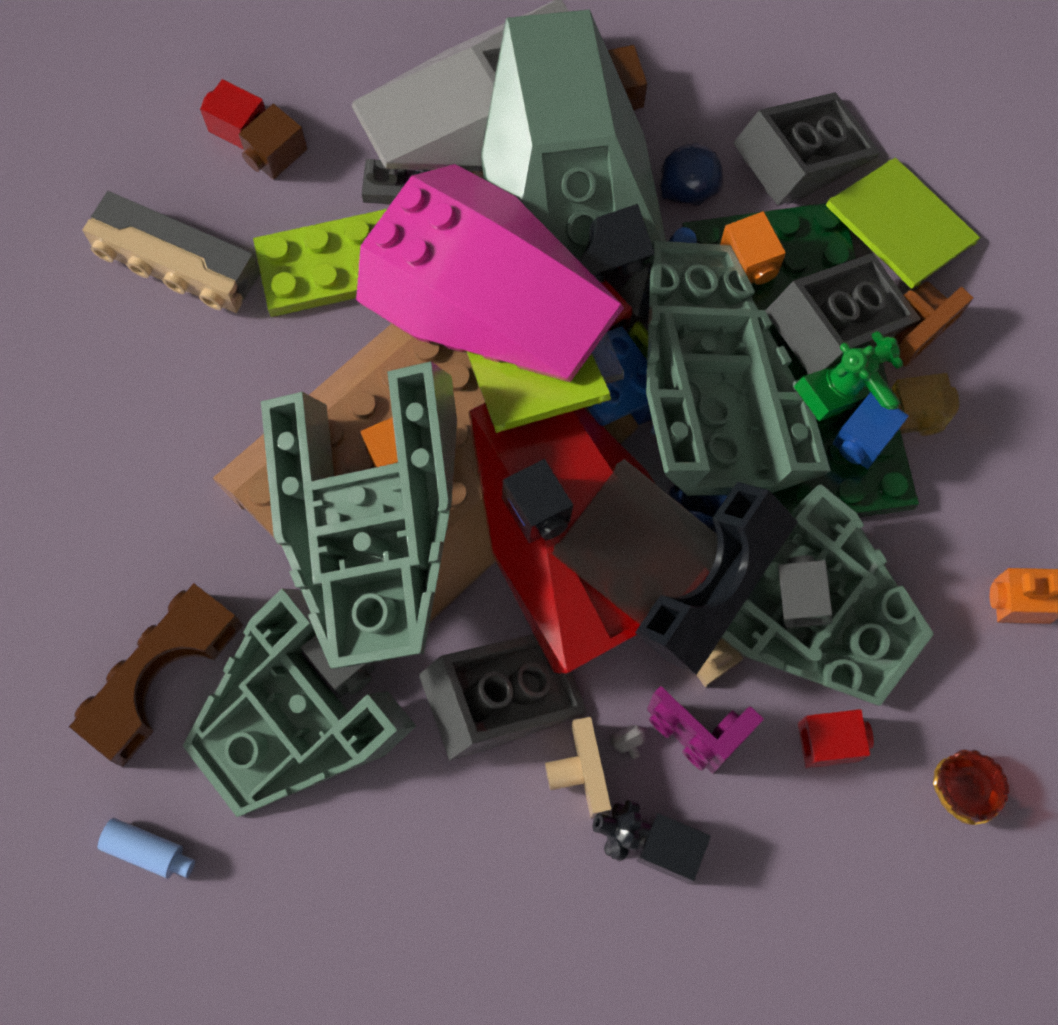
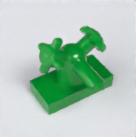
(851, 381)

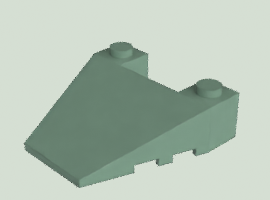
(277, 721)

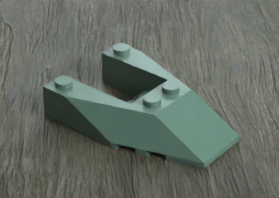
(370, 538)

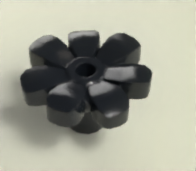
(620, 829)

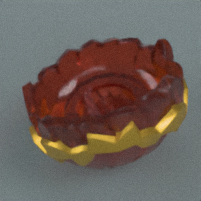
(971, 786)

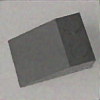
(804, 146)
(839, 308)
(497, 695)

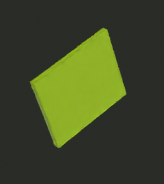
(903, 222)
(523, 397)

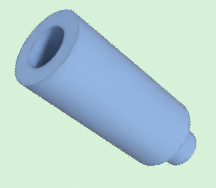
(144, 849)

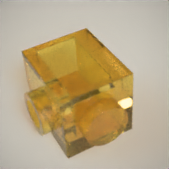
(928, 402)

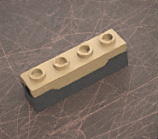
(171, 252)

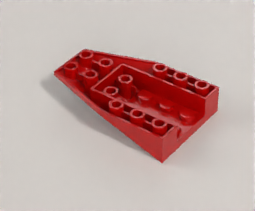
(560, 607)

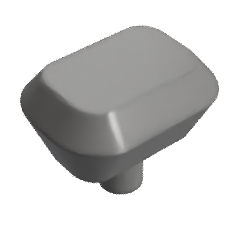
(628, 740)

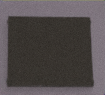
(637, 544)

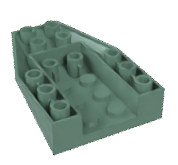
(565, 129)

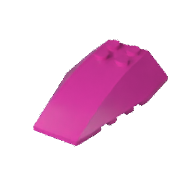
(482, 276)

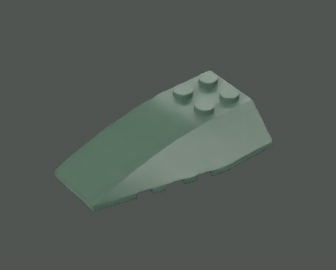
(720, 381)

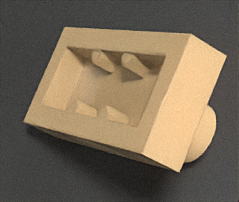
(582, 769)

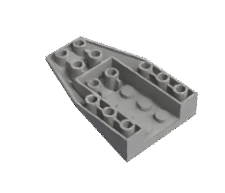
(439, 107)

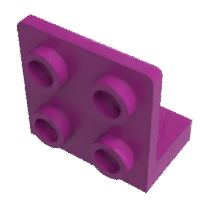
(702, 747)

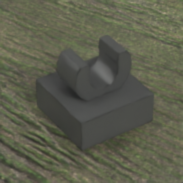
(381, 184)

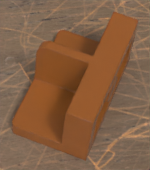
(936, 317)

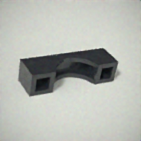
(617, 243)
(749, 535)

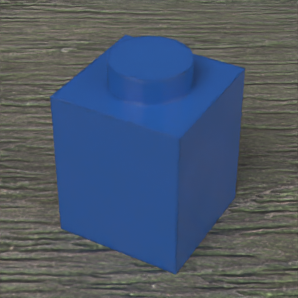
(868, 432)

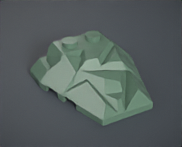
(874, 620)

